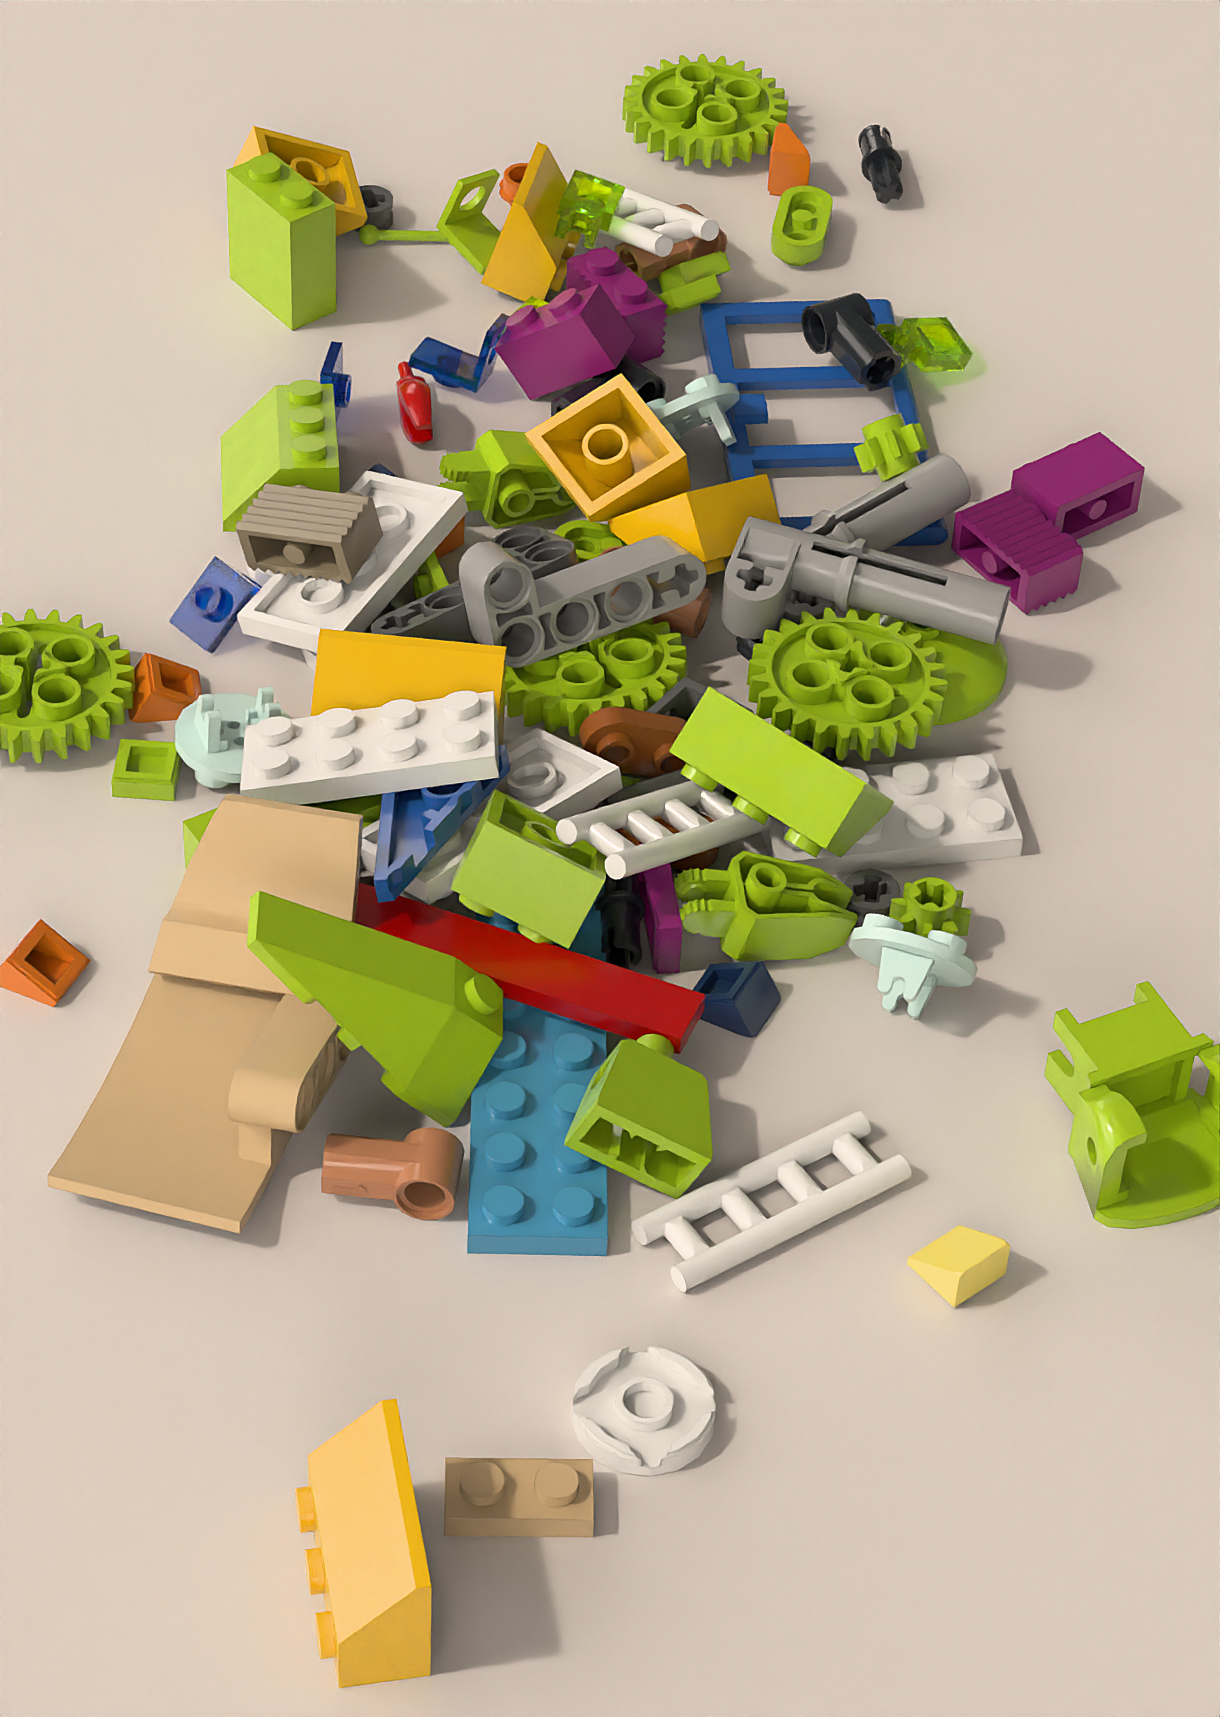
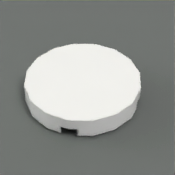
(643, 1410)

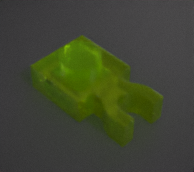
(588, 206)
(928, 343)

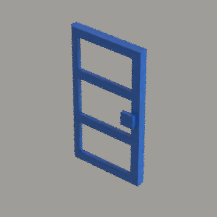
(753, 408)

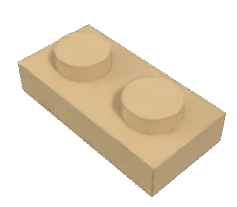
(519, 1497)

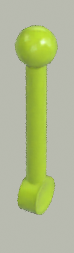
(370, 235)

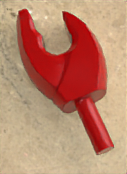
(414, 405)

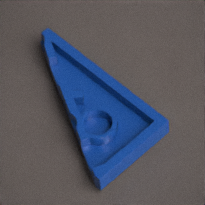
(420, 823)

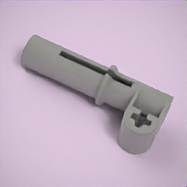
(887, 517)
(850, 577)

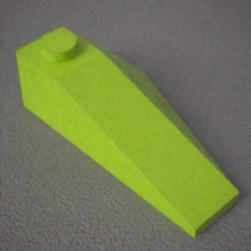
(403, 1002)

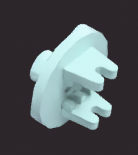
(702, 404)
(213, 732)
(910, 962)

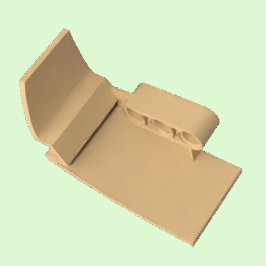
(220, 1046)

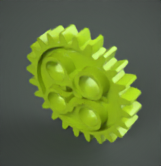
(704, 110)
(616, 670)
(847, 683)
(75, 693)

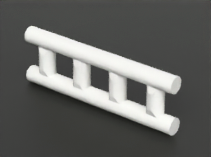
(657, 224)
(659, 844)
(758, 1232)

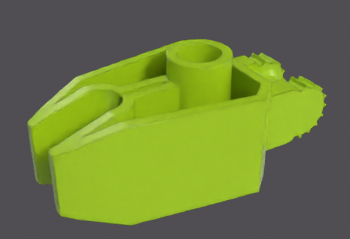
(505, 480)
(766, 908)

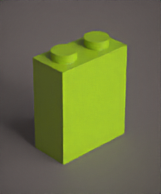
(282, 240)

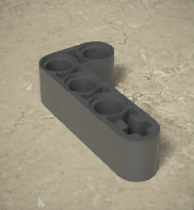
(444, 613)

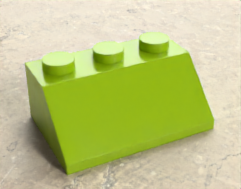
(281, 442)
(777, 777)

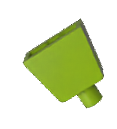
(646, 1116)

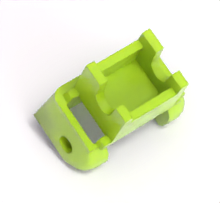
(1137, 1130)

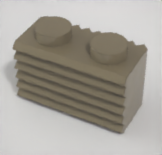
(309, 532)

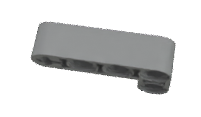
(653, 578)

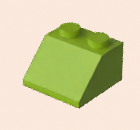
(528, 873)

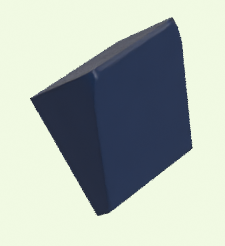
(738, 996)

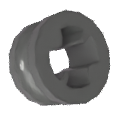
(378, 206)
(871, 885)

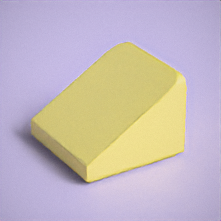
(961, 1263)

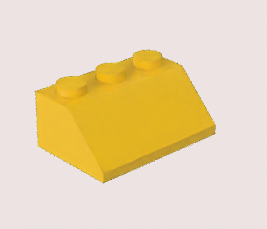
(374, 669)
(367, 1552)

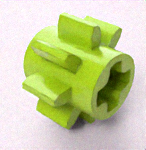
(890, 447)
(930, 906)

